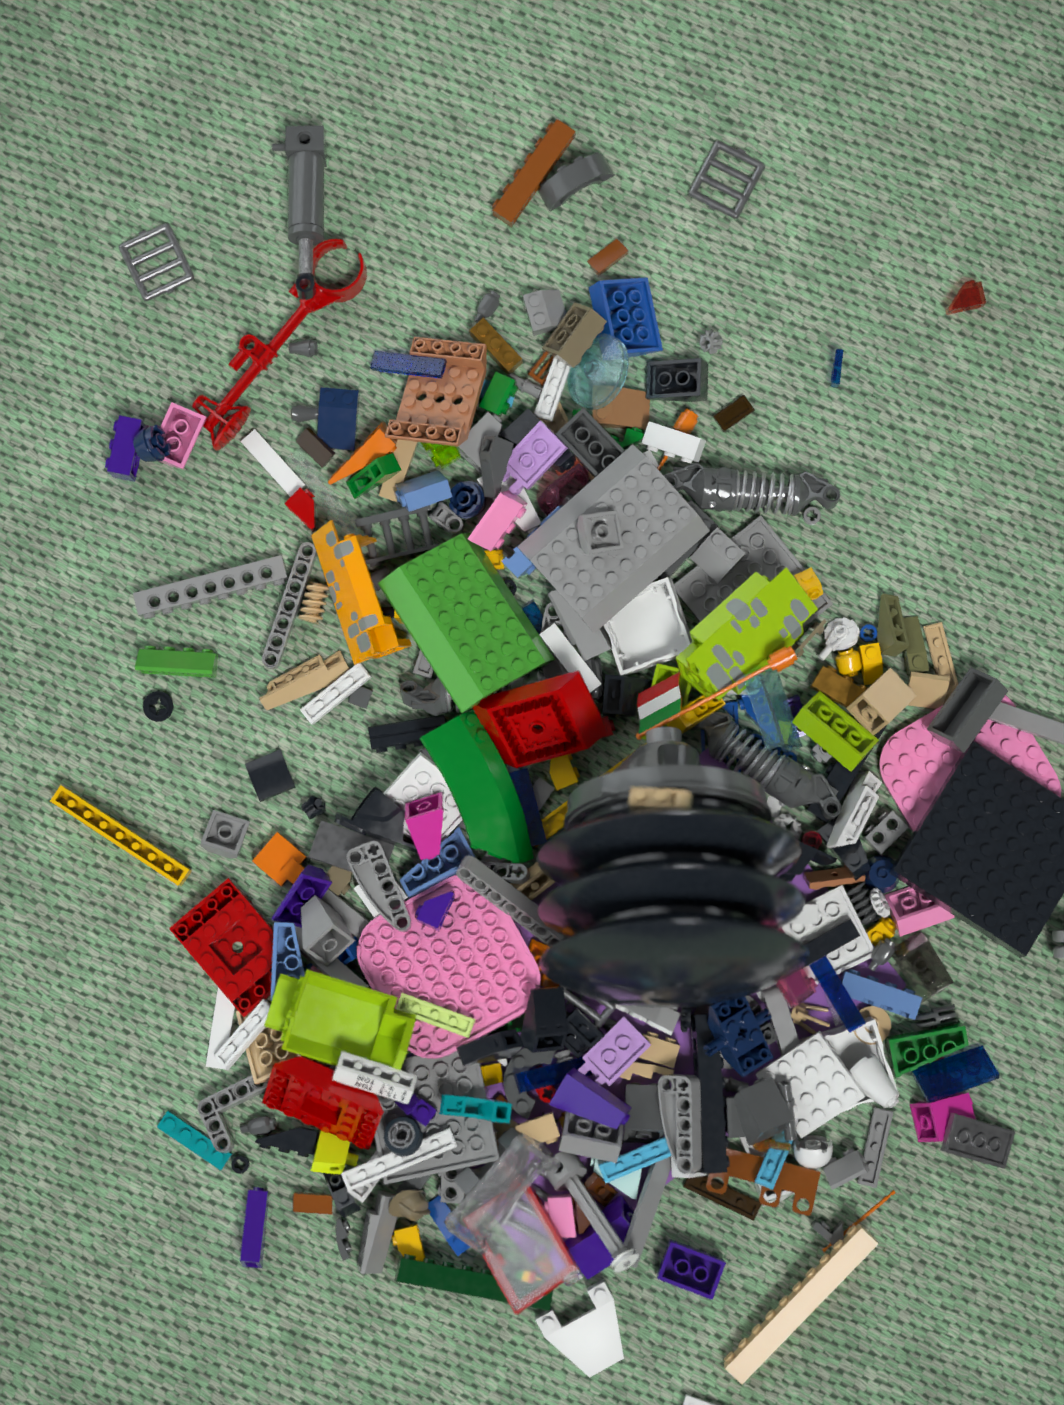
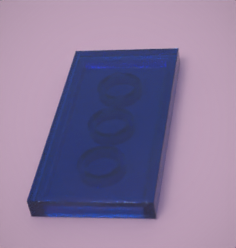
(955, 1074)

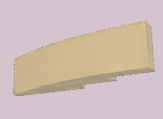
(404, 455)
(645, 1070)

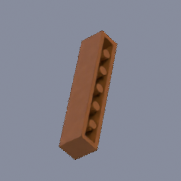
(534, 172)

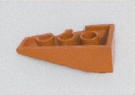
(374, 446)

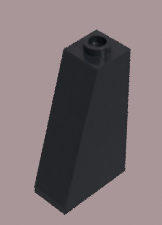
(522, 426)

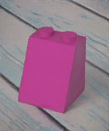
(425, 822)
(933, 1117)

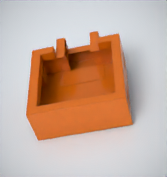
(280, 860)

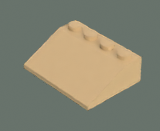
(266, 1051)

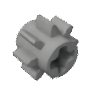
(711, 341)

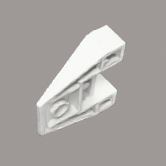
(590, 1339)

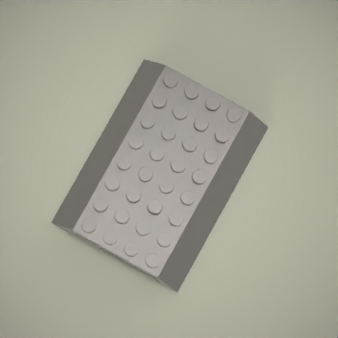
(654, 529)

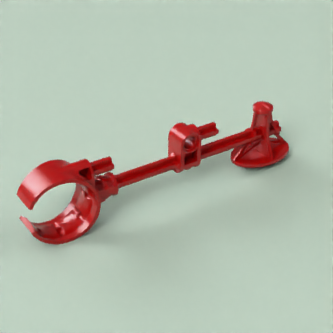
(263, 354)

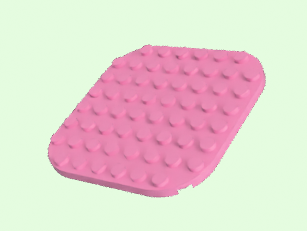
(918, 764)
(469, 966)

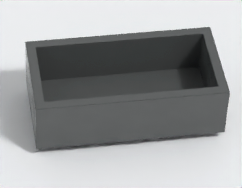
(967, 709)

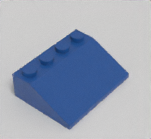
(628, 313)

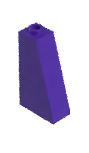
(590, 1100)
(254, 1228)

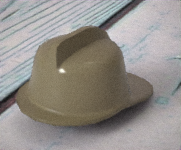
(409, 1204)

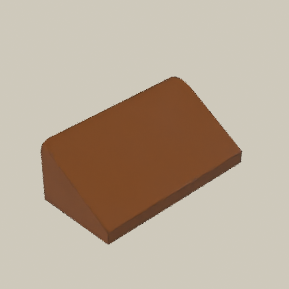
(608, 257)
(312, 1203)

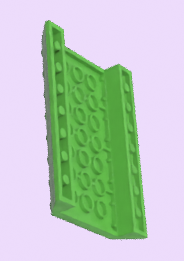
(465, 620)

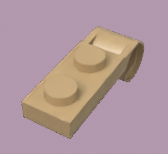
(658, 797)

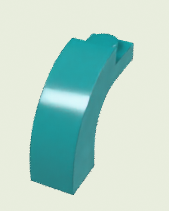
(475, 1107)

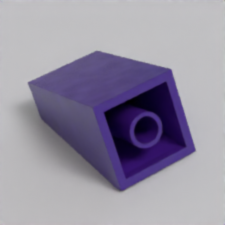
(588, 1247)

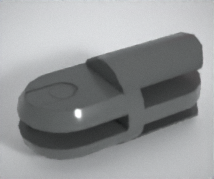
(596, 668)
(936, 1017)

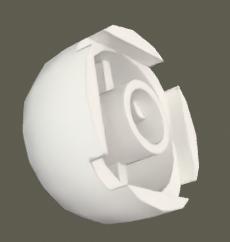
(813, 1151)

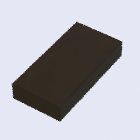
(733, 413)
(315, 447)

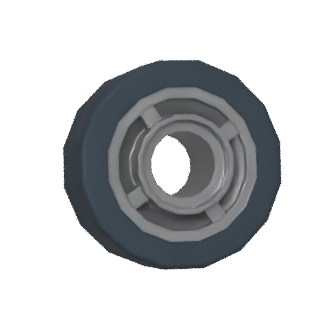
(395, 1129)

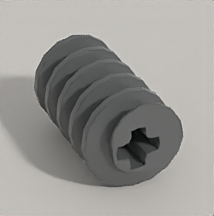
(862, 904)

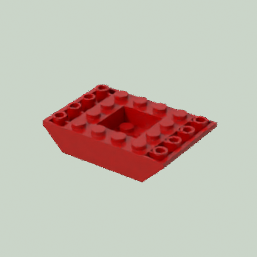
(557, 704)
(209, 937)
(309, 1094)

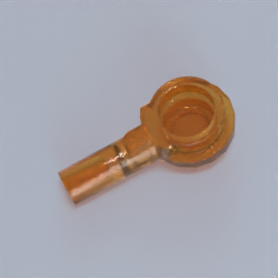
(771, 1143)

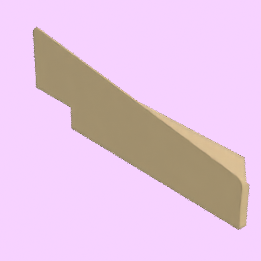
(304, 679)

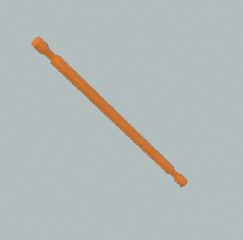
(865, 1215)

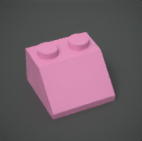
(561, 1213)

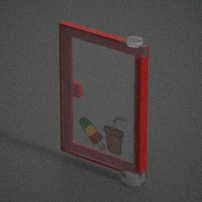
(529, 1253)

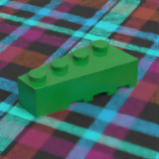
(924, 1046)

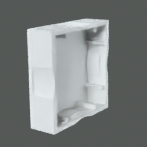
(649, 629)
(852, 1050)

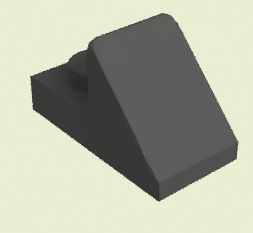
(823, 1229)

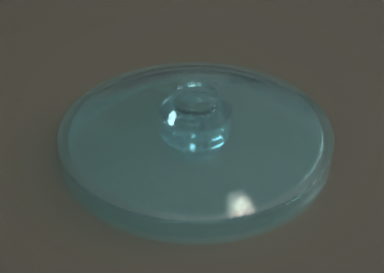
(599, 373)

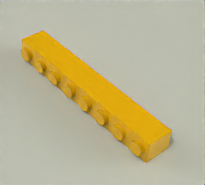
(121, 835)

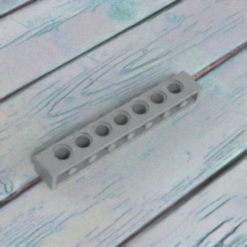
(144, 598)

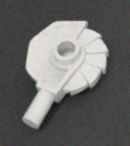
(839, 636)

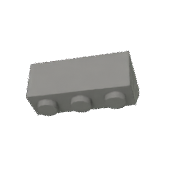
(590, 1138)

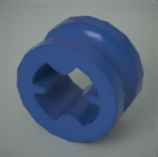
(868, 627)

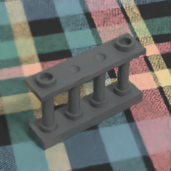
(384, 520)

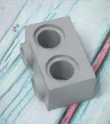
(888, 835)
(447, 1181)

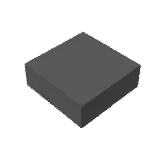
(361, 697)

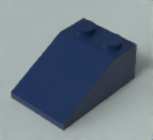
(338, 417)

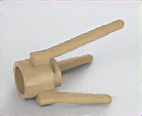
(800, 1014)

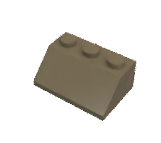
(574, 334)

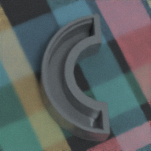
(573, 178)
(521, 1062)
(470, 1177)

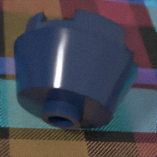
(151, 444)
(467, 499)
(879, 874)

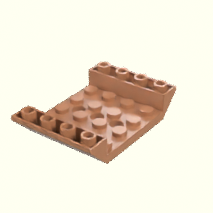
(462, 379)

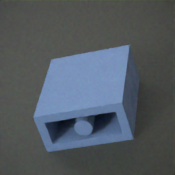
(423, 491)

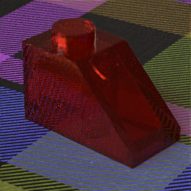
(968, 298)

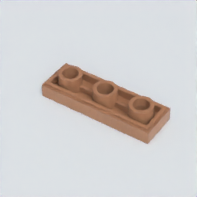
(830, 877)

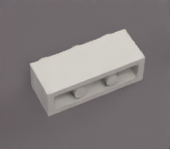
(673, 442)

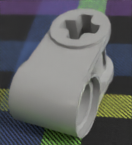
(444, 516)

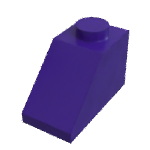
(435, 910)

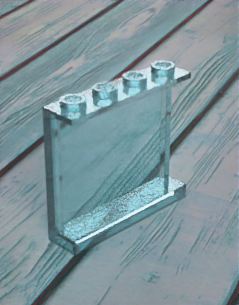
(773, 711)

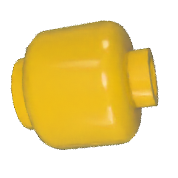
(848, 662)

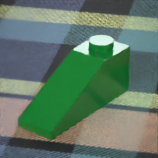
(373, 475)

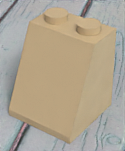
(881, 702)

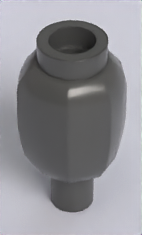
(487, 305)
(882, 953)
(259, 1126)

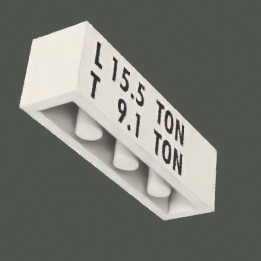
(375, 1077)

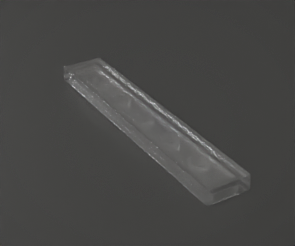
(323, 493)

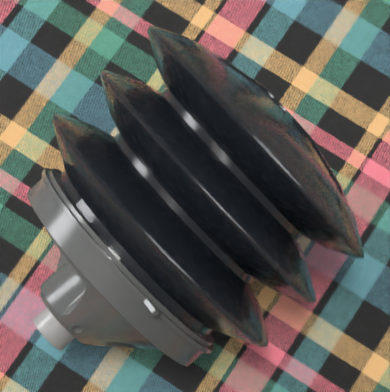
(673, 896)

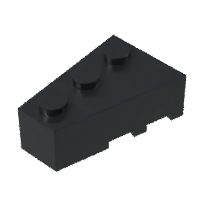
(850, 856)

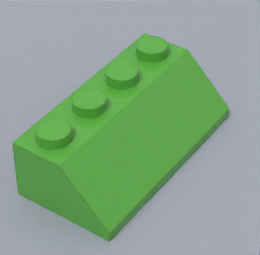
(177, 662)

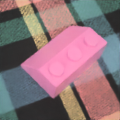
(181, 431)
(498, 521)
(914, 911)

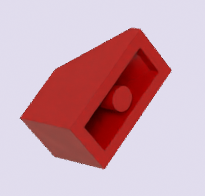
(303, 507)

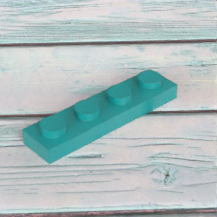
(193, 1140)

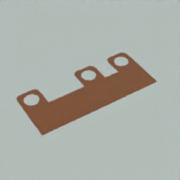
(791, 1178)

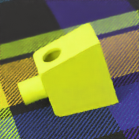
(332, 1154)

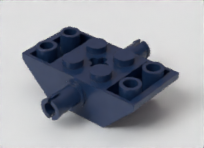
(738, 1035)

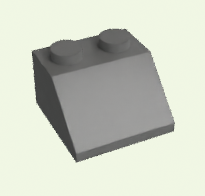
(544, 310)
(717, 555)
(845, 1169)

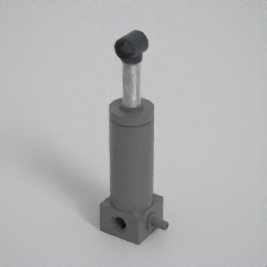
(306, 162)

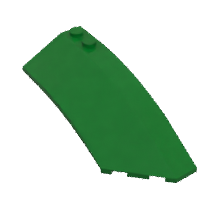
(480, 787)

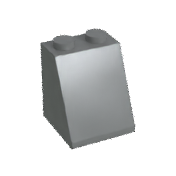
(470, 449)
(323, 931)

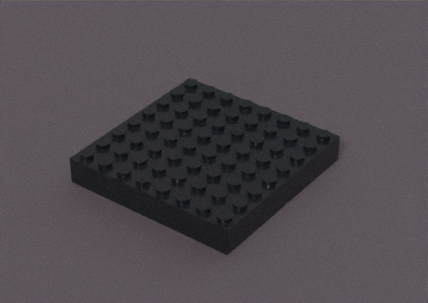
(990, 850)

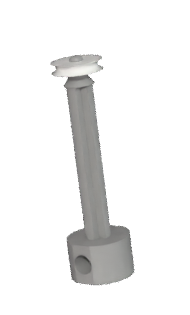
(569, 1177)

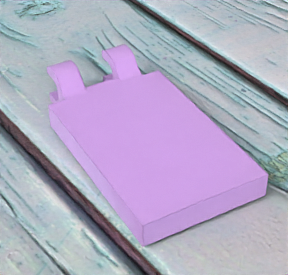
(533, 457)
(614, 1052)

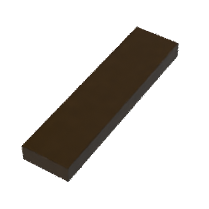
(730, 1199)

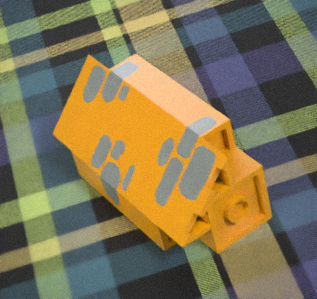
(354, 596)

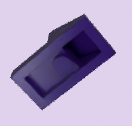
(418, 1109)

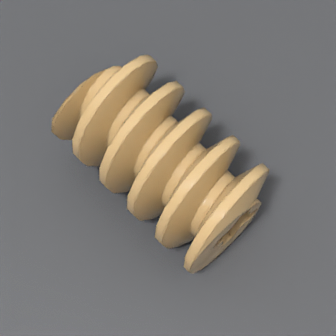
(313, 603)

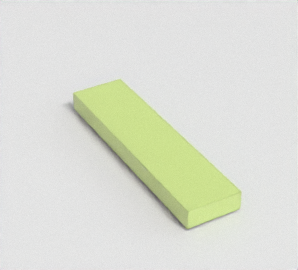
(436, 1015)

